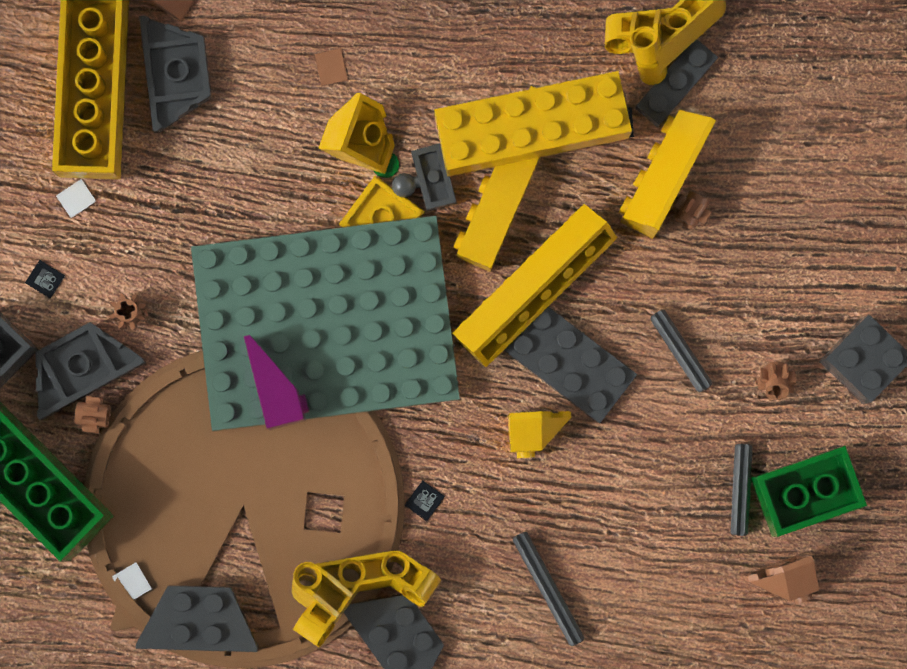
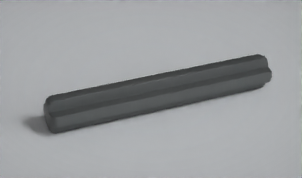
(548, 589)

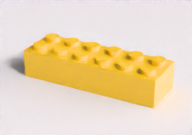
(90, 89)
(532, 123)

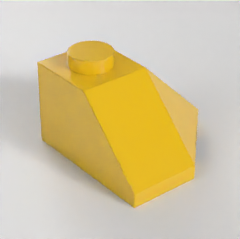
(359, 134)
(534, 430)

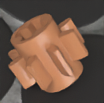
(692, 210)
(120, 307)
(776, 380)
(92, 414)

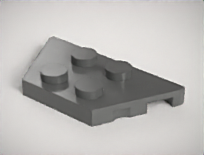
(174, 71)
(79, 367)
(198, 620)
(395, 632)

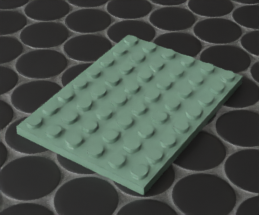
(339, 310)

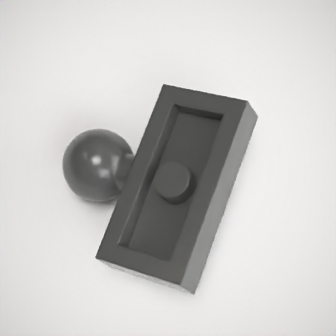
(430, 177)

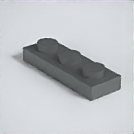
(678, 82)

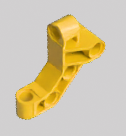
(660, 34)
(332, 593)

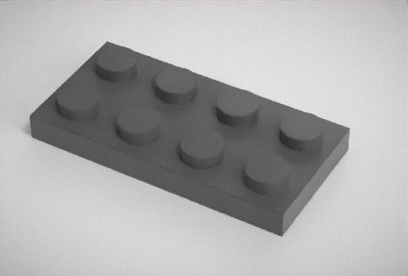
(571, 364)

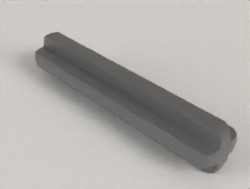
(681, 350)
(741, 489)

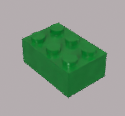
(808, 491)

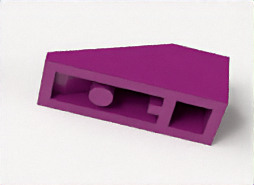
(277, 395)

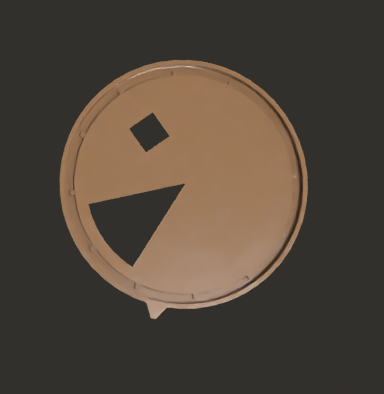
(184, 485)

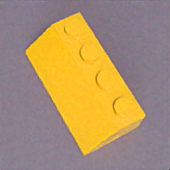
(666, 173)

